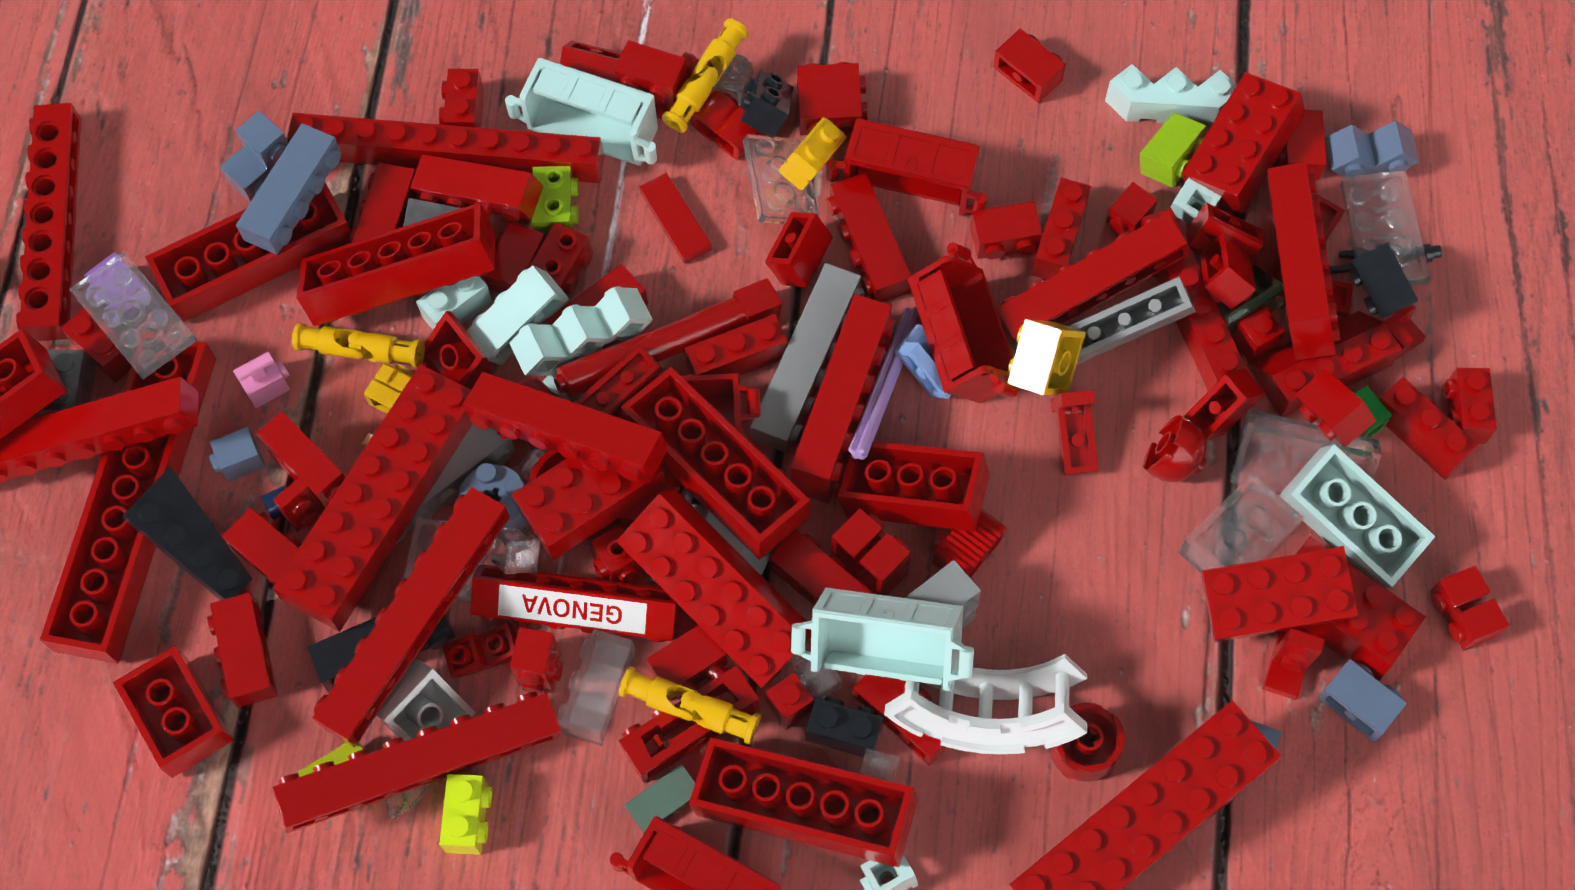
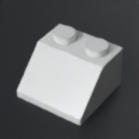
(421, 702)

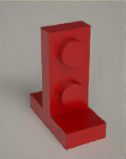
(1076, 431)
(1290, 659)

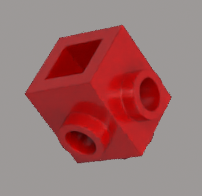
(611, 559)

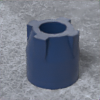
(270, 505)

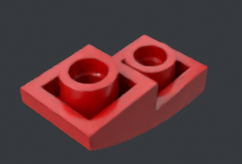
(480, 652)

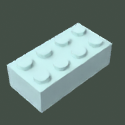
(1357, 514)

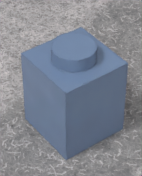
(236, 454)

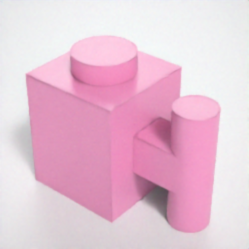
(263, 379)

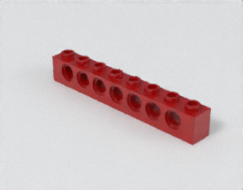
(62, 152)

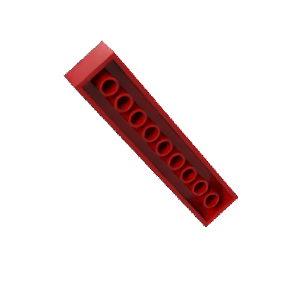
(107, 554)

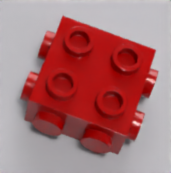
(830, 93)

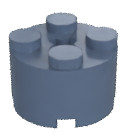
(498, 484)

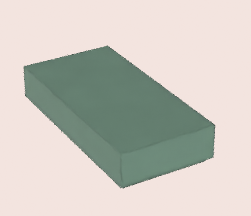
(662, 798)

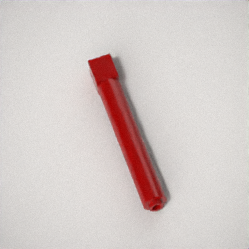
(668, 340)

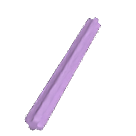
(882, 388)

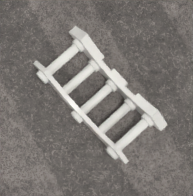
(996, 735)

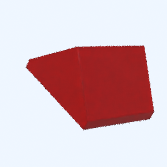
(454, 352)

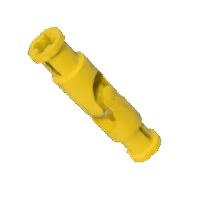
(698, 87)
(362, 345)
(704, 710)

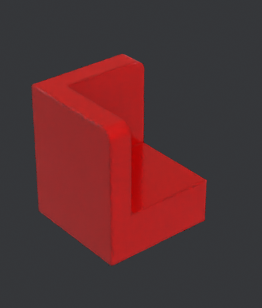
(1405, 330)

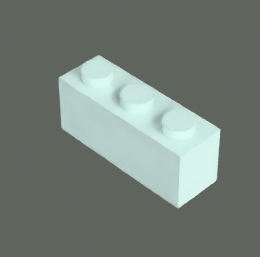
(527, 301)

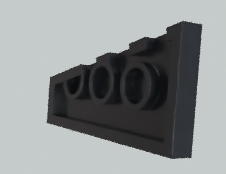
(184, 533)

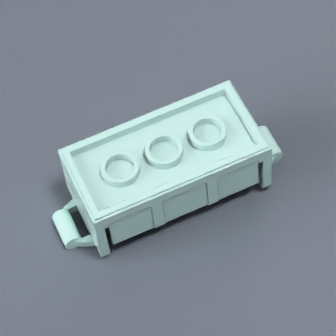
(583, 104)
(886, 638)

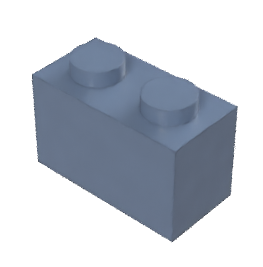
(1362, 700)

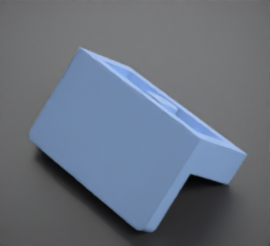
(917, 357)

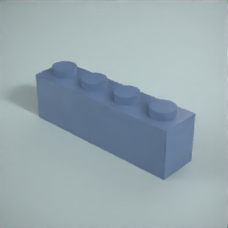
(289, 189)

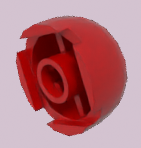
(1178, 451)

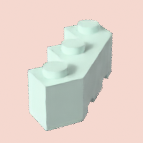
(1138, 98)
(580, 331)

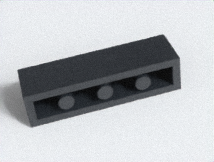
(339, 650)

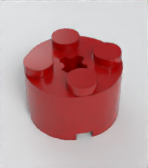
(1091, 763)

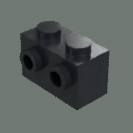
(766, 102)
(1383, 281)
(843, 727)

